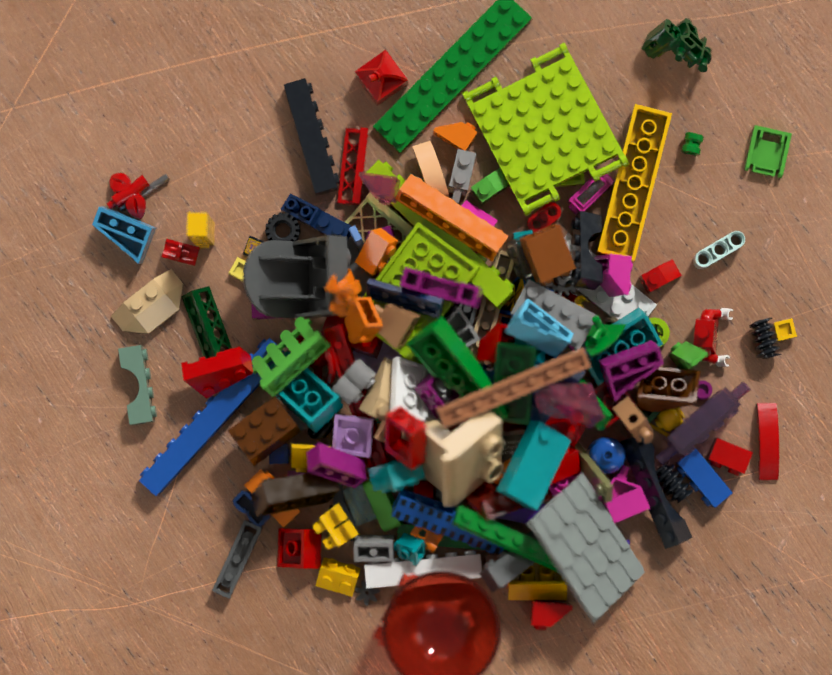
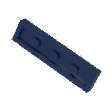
(404, 298)

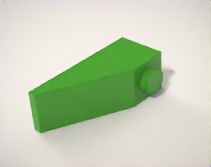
(489, 186)
(686, 355)

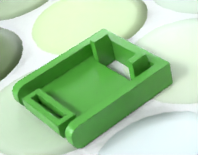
(767, 155)

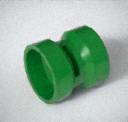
(692, 144)

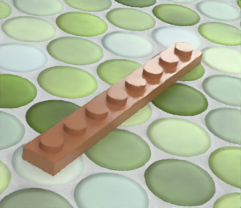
(513, 387)

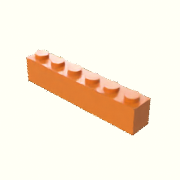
(451, 217)

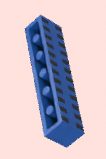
(434, 516)

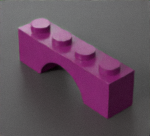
(441, 288)

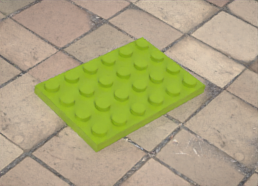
(432, 255)

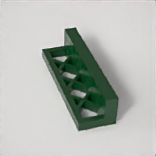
(203, 325)

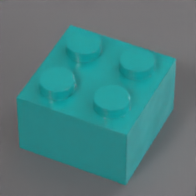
(394, 476)

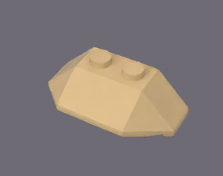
(150, 304)

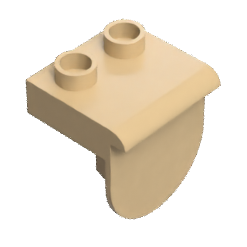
(465, 458)

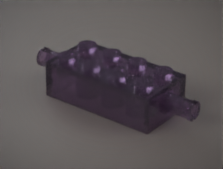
(703, 420)

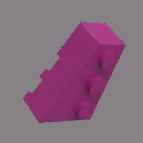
(629, 367)

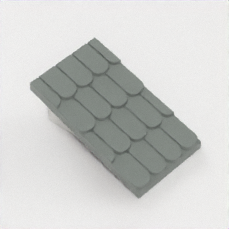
(586, 547)

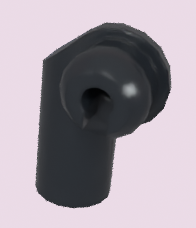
(322, 432)

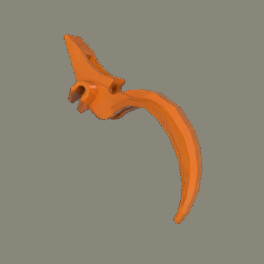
(344, 292)

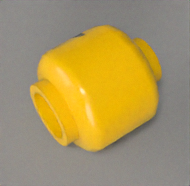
(670, 419)

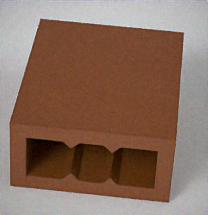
(547, 254)

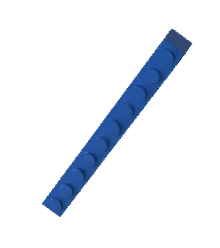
(201, 430)

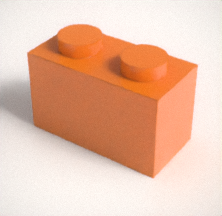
(376, 251)

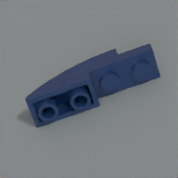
(315, 217)

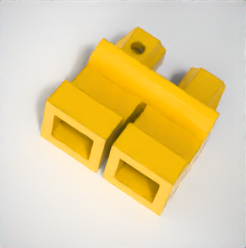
(330, 520)

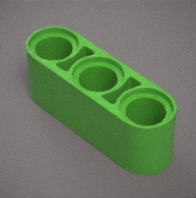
(382, 506)

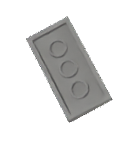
(564, 311)

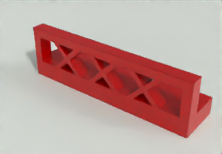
(360, 165)

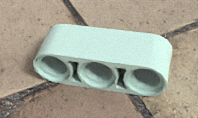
(727, 246)

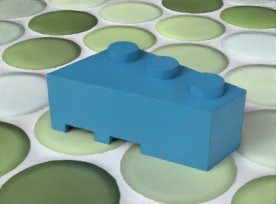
(126, 232)

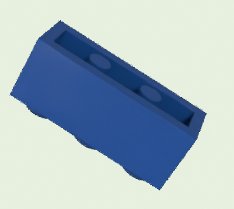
(703, 479)

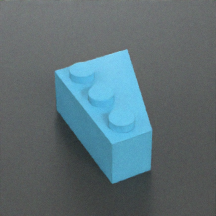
(539, 329)

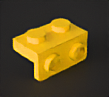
(338, 576)

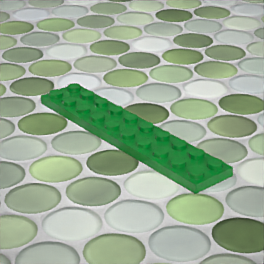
(451, 73)

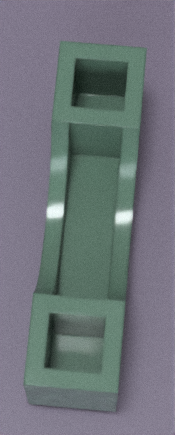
(141, 409)

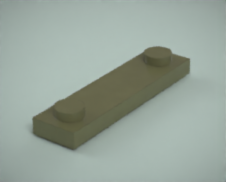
(594, 475)

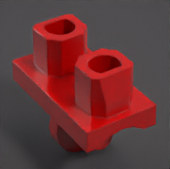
(180, 252)

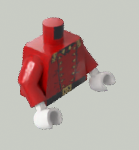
(707, 334)

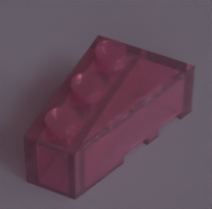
(570, 401)

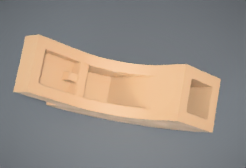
(430, 167)

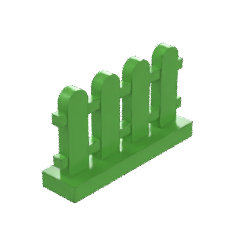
(298, 360)

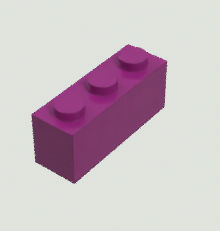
(336, 465)

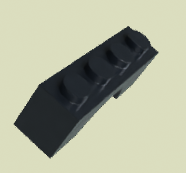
(588, 271)

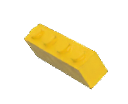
(200, 229)

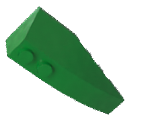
(451, 360)

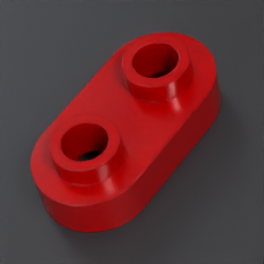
(543, 217)

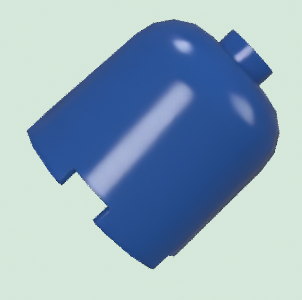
(597, 451)

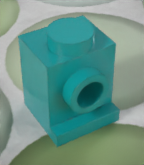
(410, 548)

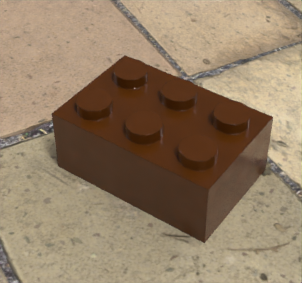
(264, 431)

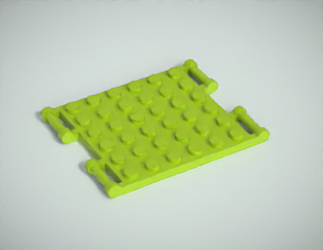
(545, 129)

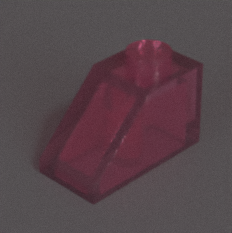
(382, 187)

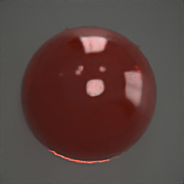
(440, 626)

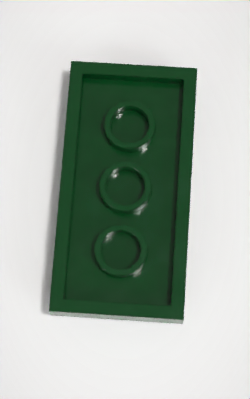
(511, 361)

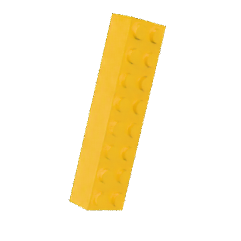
(634, 182)

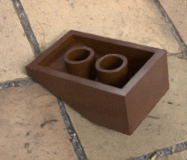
(668, 389)

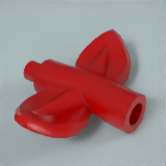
(128, 194)

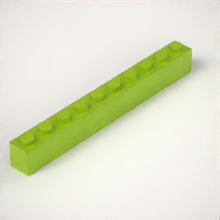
(487, 277)

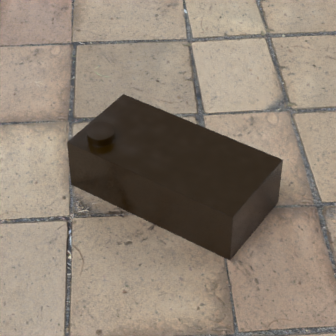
(292, 493)

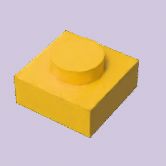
(784, 329)

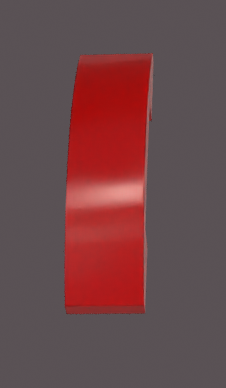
(768, 441)

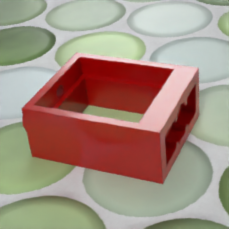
(411, 452)

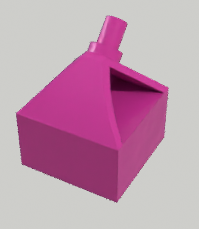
(626, 498)

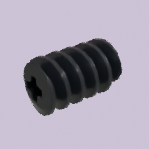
(764, 338)
(673, 483)

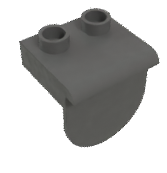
(292, 276)

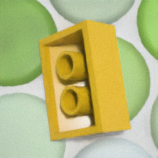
(537, 584)

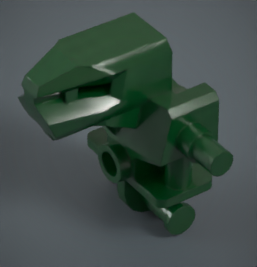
(682, 41)

